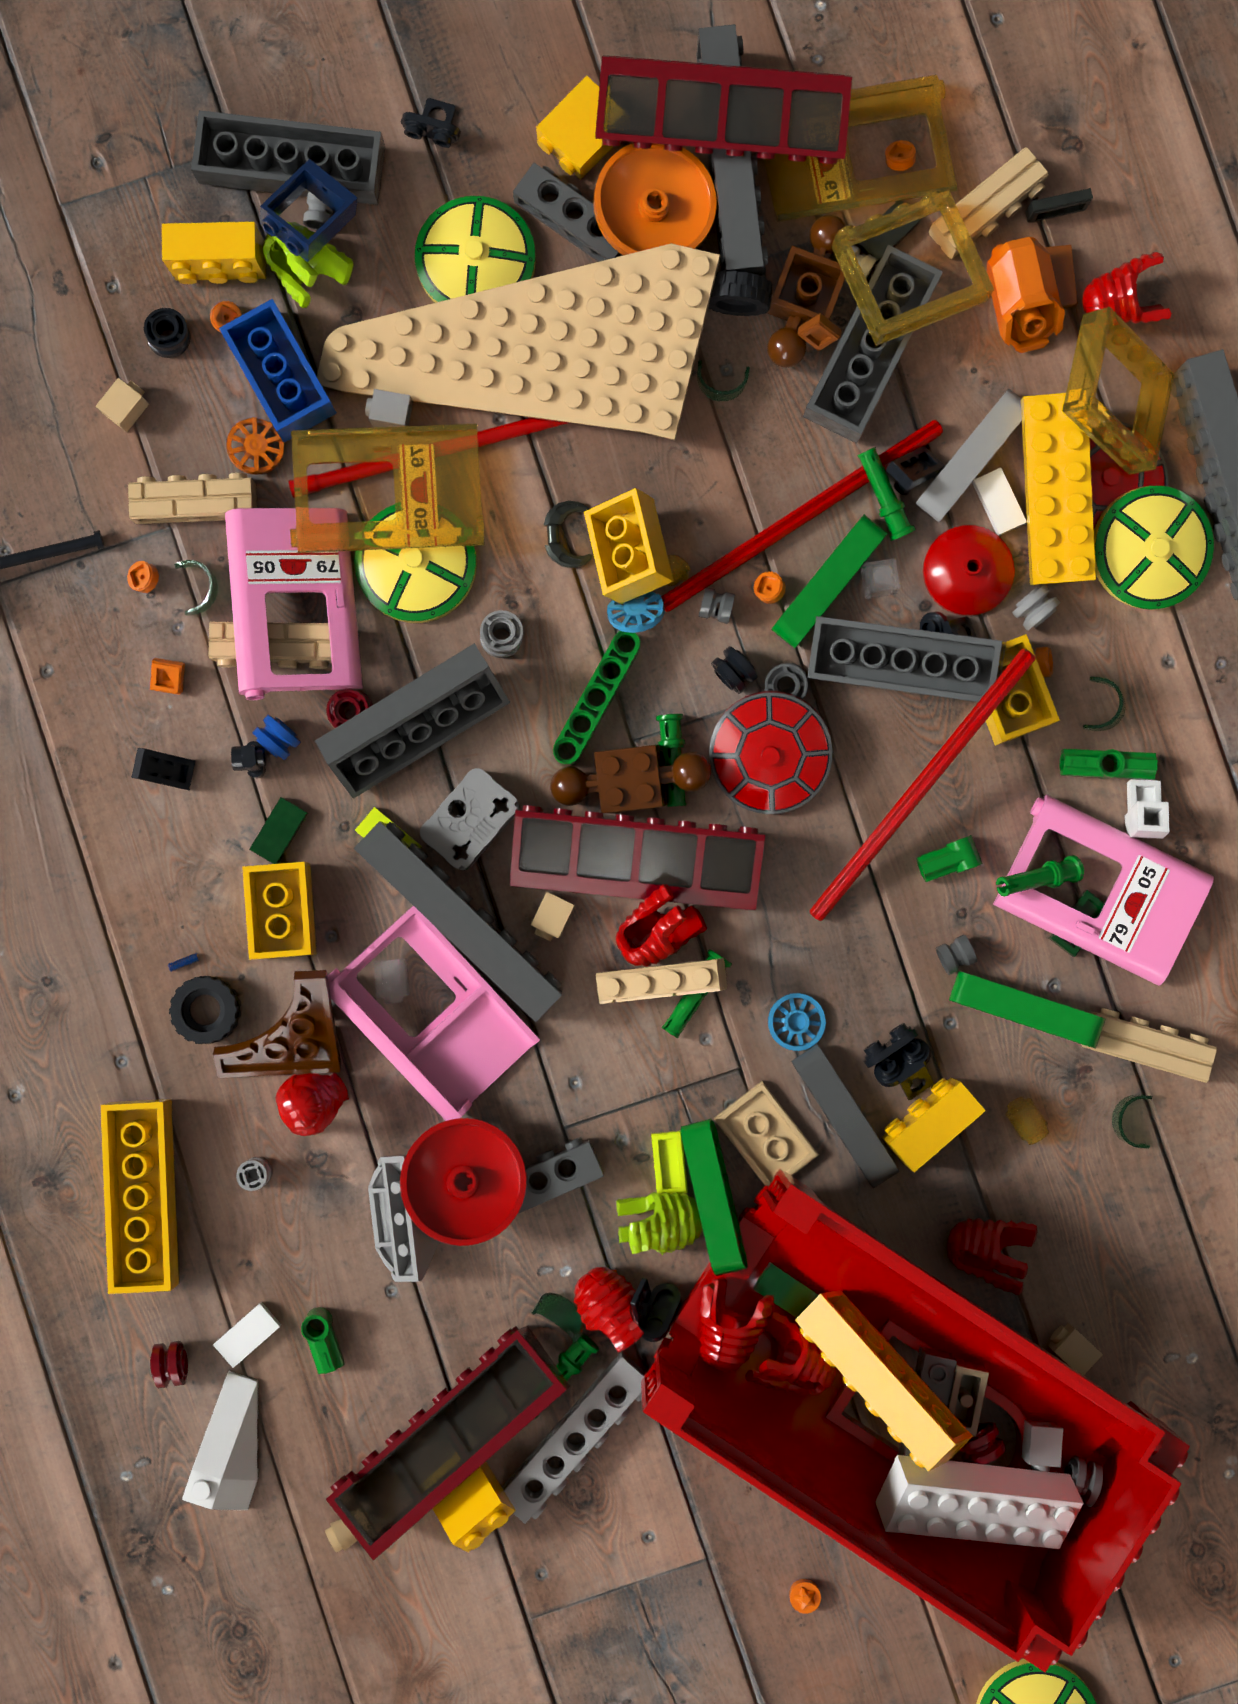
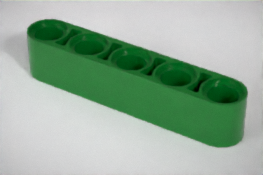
(829, 581)
(599, 683)
(1027, 1009)
(714, 1197)

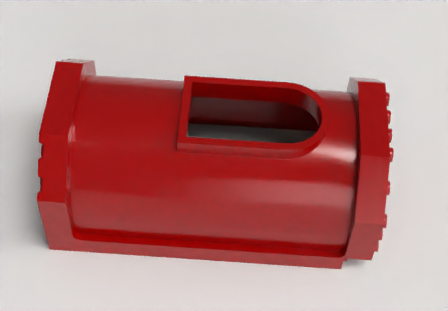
(834, 1466)

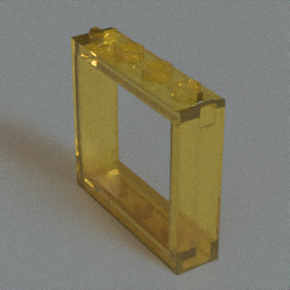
(931, 312)
(1132, 450)

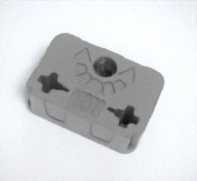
(476, 826)

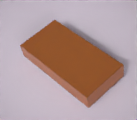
(1064, 274)

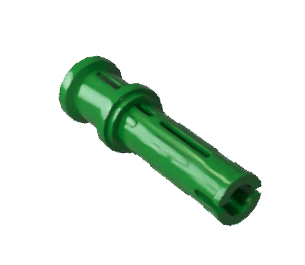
(891, 507)
(671, 744)
(1051, 874)
(688, 1005)
(575, 1356)

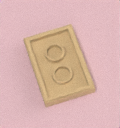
(765, 1134)

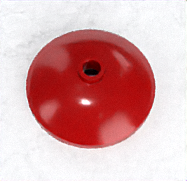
(956, 586)

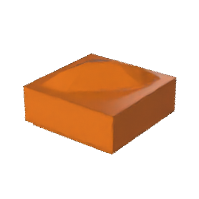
(167, 676)

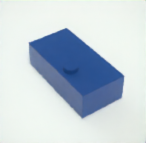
(277, 370)

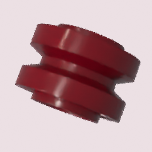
(340, 699)
(169, 1364)
(984, 1446)

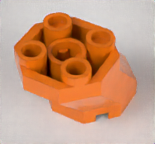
(1025, 294)

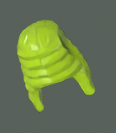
(295, 270)
(669, 1229)

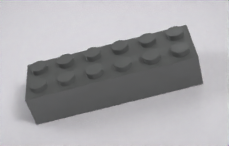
(268, 151)
(858, 366)
(905, 659)
(412, 721)

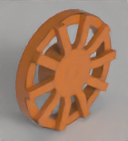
(254, 446)

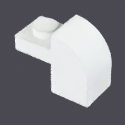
(1146, 813)

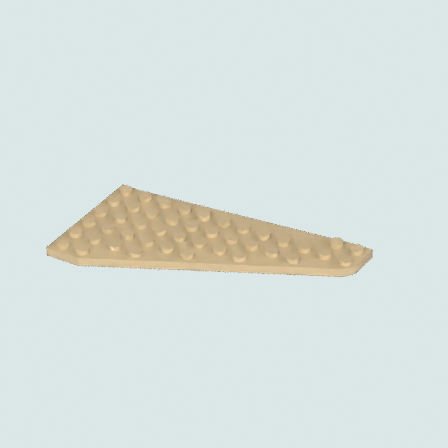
(570, 346)

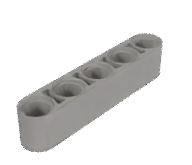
(972, 456)

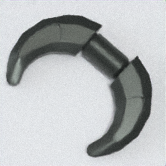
(556, 550)

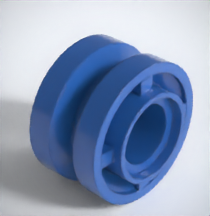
(276, 737)

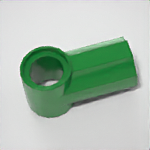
(955, 857)
(323, 1342)

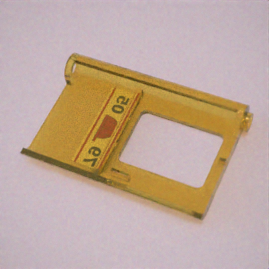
(821, 188)
(432, 486)

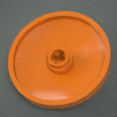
(654, 199)

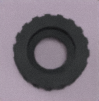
(740, 294)
(181, 1014)

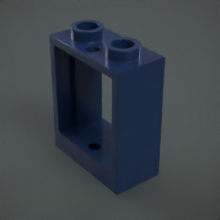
(327, 190)

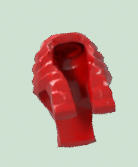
(1119, 292)
(652, 936)
(310, 1102)
(978, 1246)
(605, 1305)
(729, 1336)
(797, 1363)

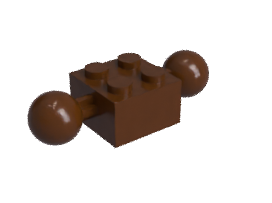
(805, 289)
(630, 779)

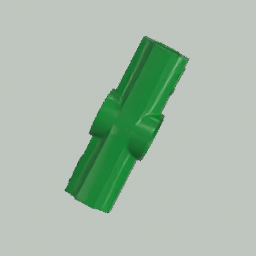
(1126, 764)

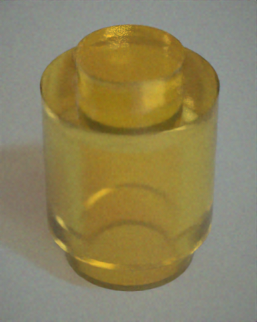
(1027, 1120)

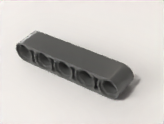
(845, 1116)

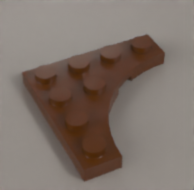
(296, 1044)

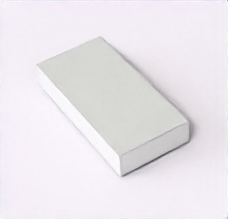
(999, 501)
(247, 1334)

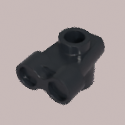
(249, 758)

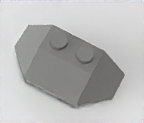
(396, 1237)

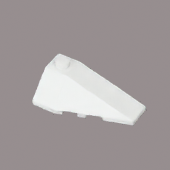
(227, 1458)

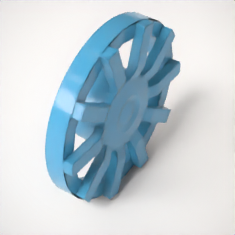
(636, 612)
(796, 1022)

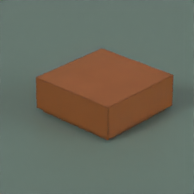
(819, 332)

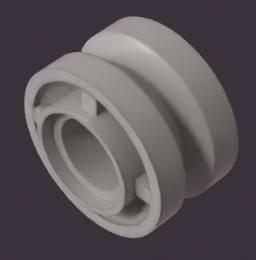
(1036, 607)
(501, 620)

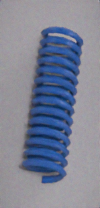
(182, 963)

